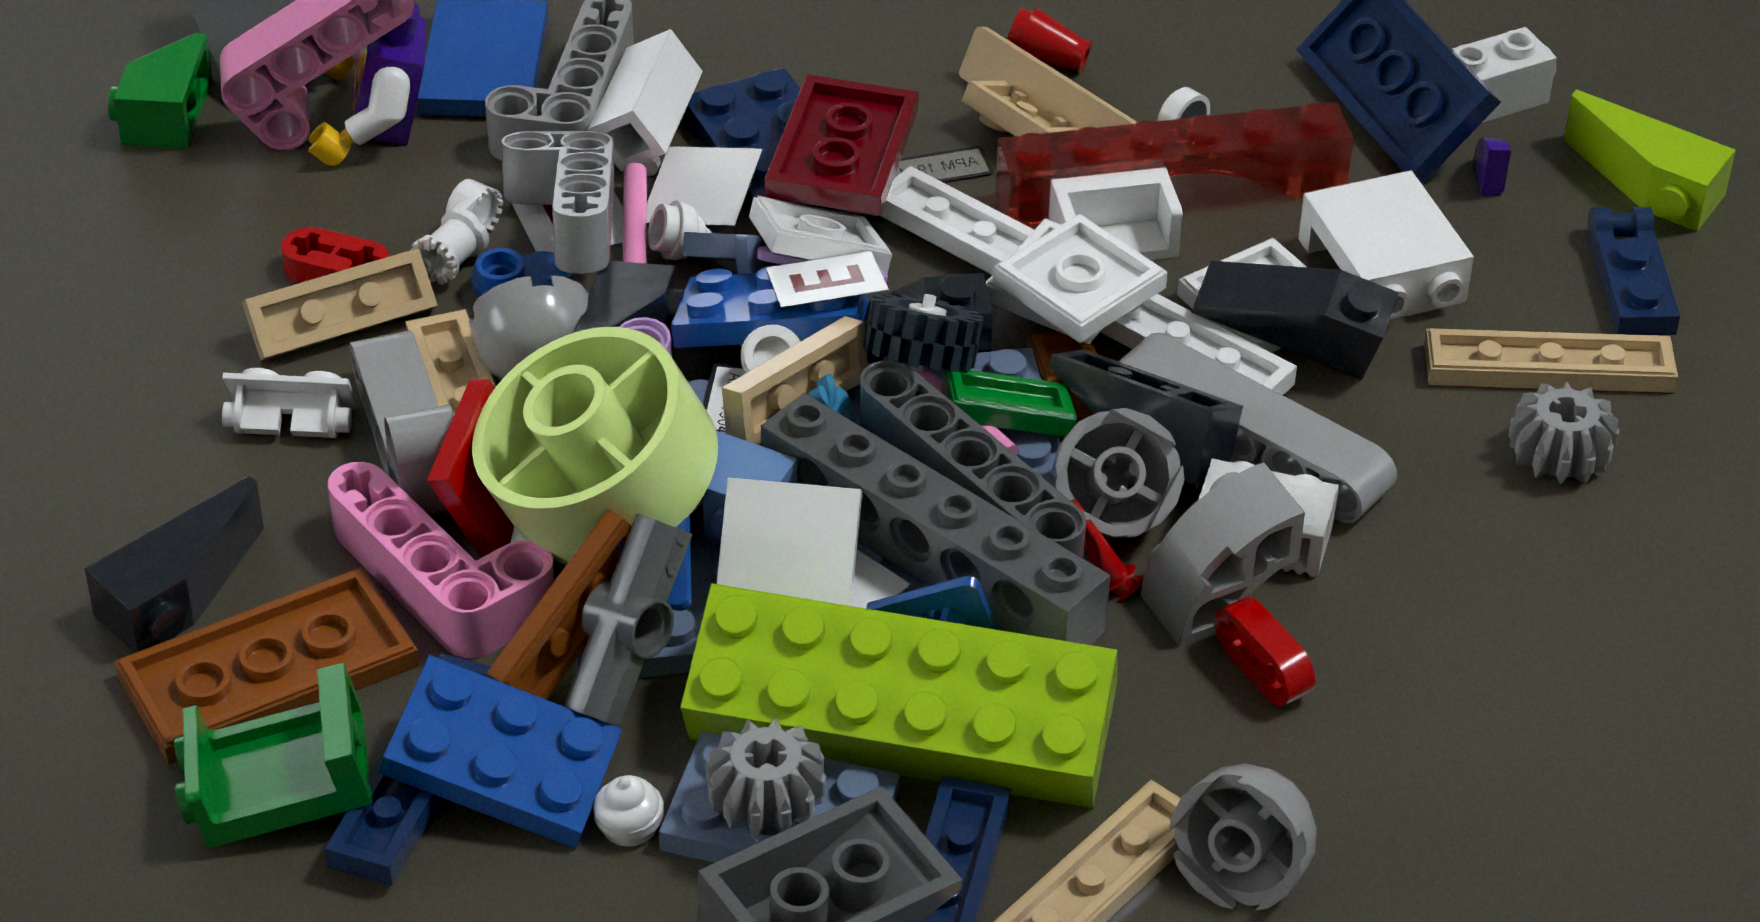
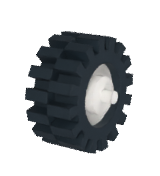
(923, 332)

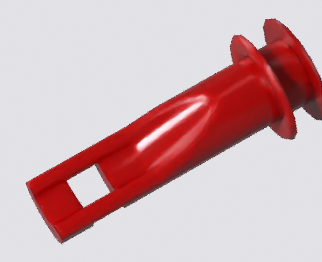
(1105, 558)

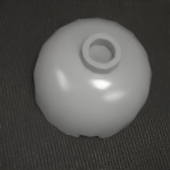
(522, 318)
(1120, 471)
(1244, 836)

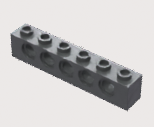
(942, 528)

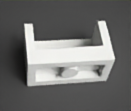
(1130, 205)

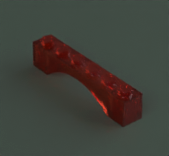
(1281, 148)

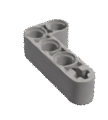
(578, 84)
(575, 177)
(401, 412)

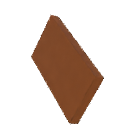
(267, 658)

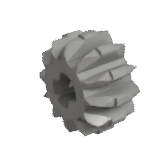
(1563, 432)
(765, 777)

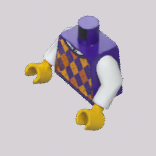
(383, 92)

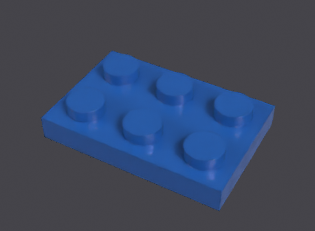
(728, 307)
(500, 751)

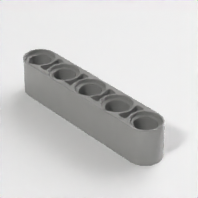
(1276, 428)

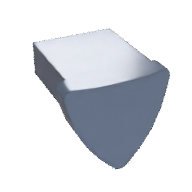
(726, 247)

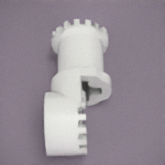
(461, 231)

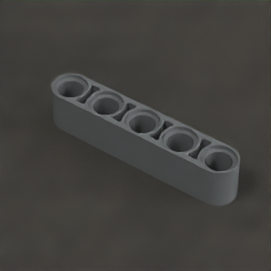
(935, 431)

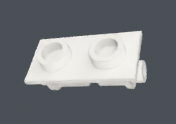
(317, 402)

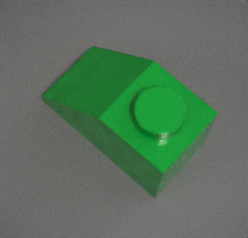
(163, 94)

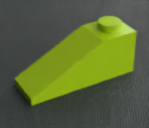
(1650, 160)

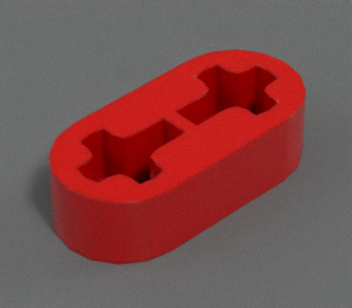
(320, 252)
(1264, 651)

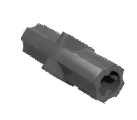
(627, 620)

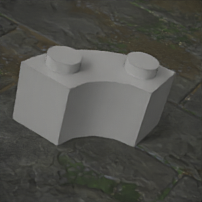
(1222, 551)

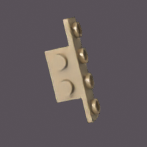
(1026, 95)

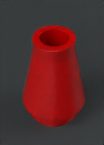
(1049, 40)

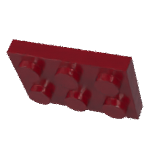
(842, 145)

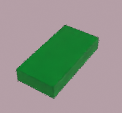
(1011, 401)

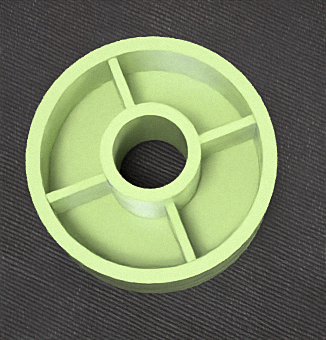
(594, 430)

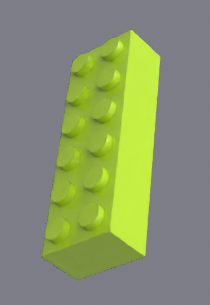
(906, 692)

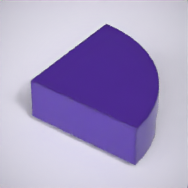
(1491, 165)

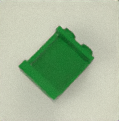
(275, 766)

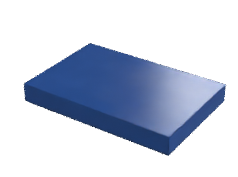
(479, 49)

